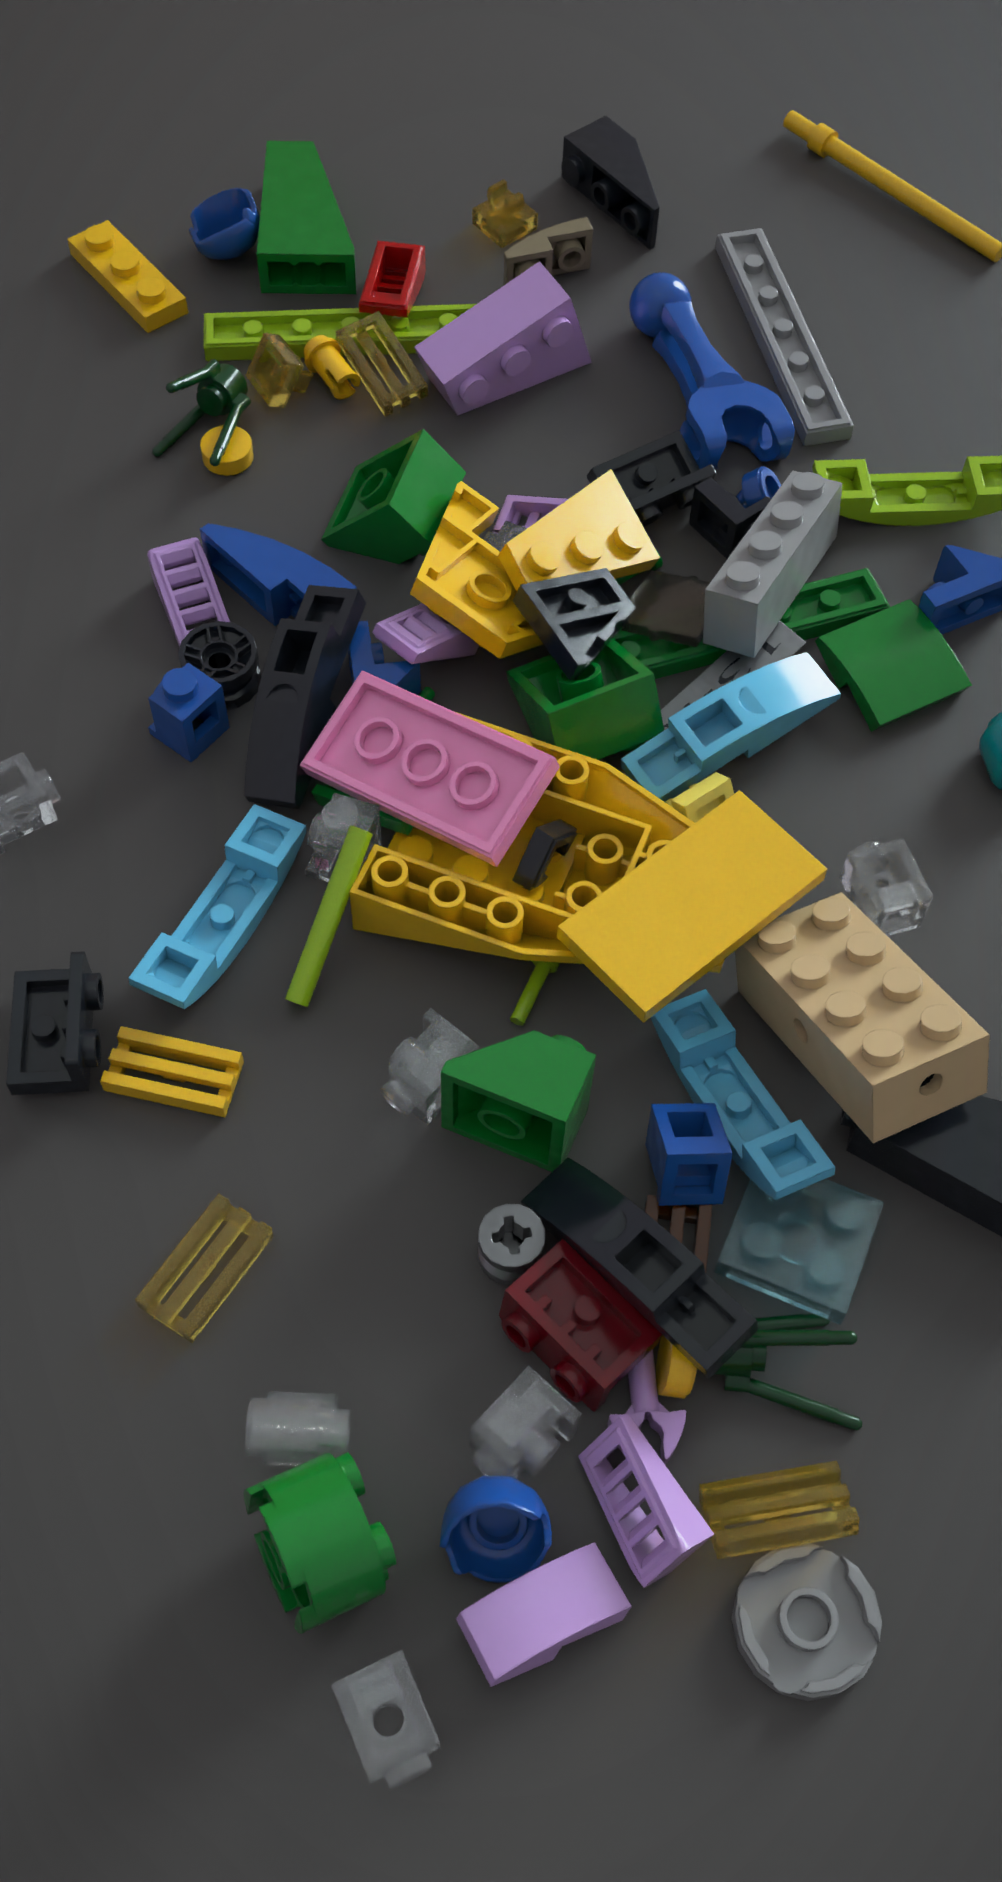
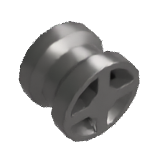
(509, 1258)

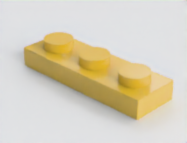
(128, 276)

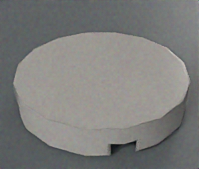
(806, 1622)

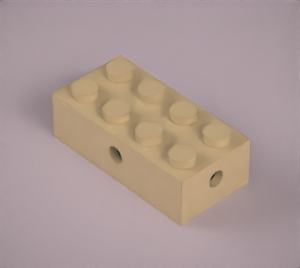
(863, 1017)

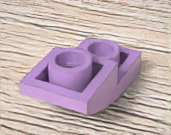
(541, 1612)

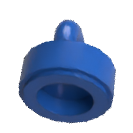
(758, 485)

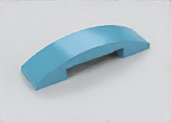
(226, 912)
(763, 1141)

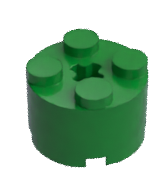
(319, 1539)

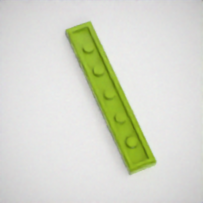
(239, 333)

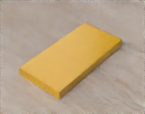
(691, 905)

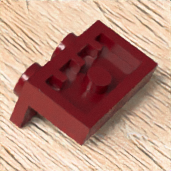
(576, 1325)

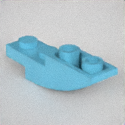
(730, 722)

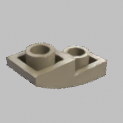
(558, 248)

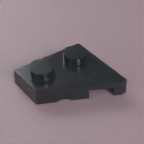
(575, 615)

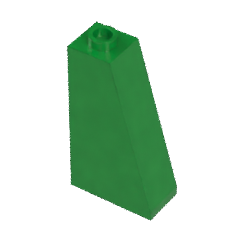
(301, 228)

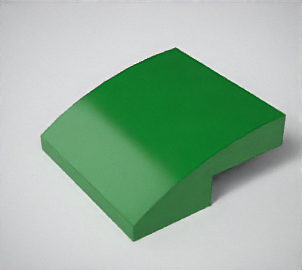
(893, 663)

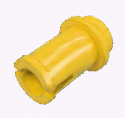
(324, 358)

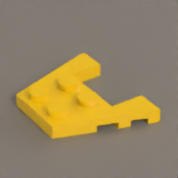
(467, 580)

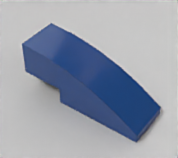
(265, 570)

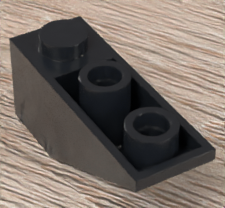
(611, 173)

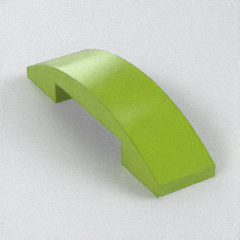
(916, 497)

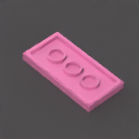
(430, 767)

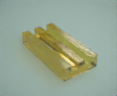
(399, 394)
(158, 1286)
(774, 1499)

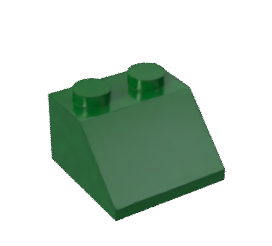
(395, 501)
(597, 714)
(520, 1096)

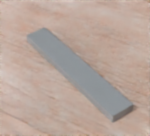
(784, 338)

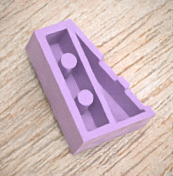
(505, 343)

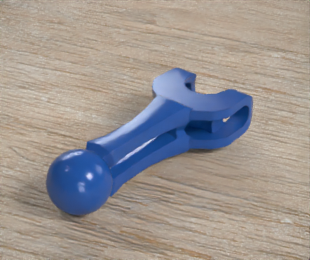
(716, 396)

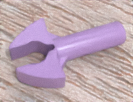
(647, 1406)

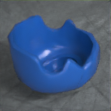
(225, 224)
(495, 1529)

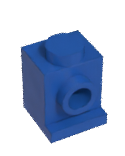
(178, 701)
(688, 1153)

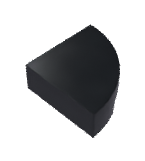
(546, 840)

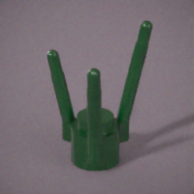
(219, 392)
(786, 1332)

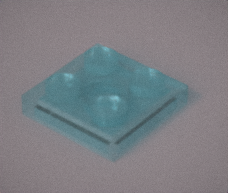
(802, 1245)

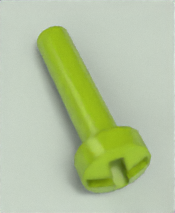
(532, 990)

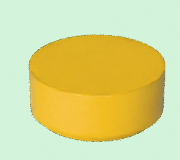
(237, 455)
(673, 1371)

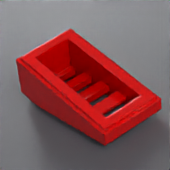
(393, 279)

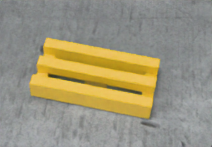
(176, 1049)

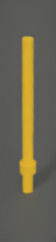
(825, 141)

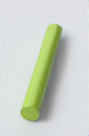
(328, 916)

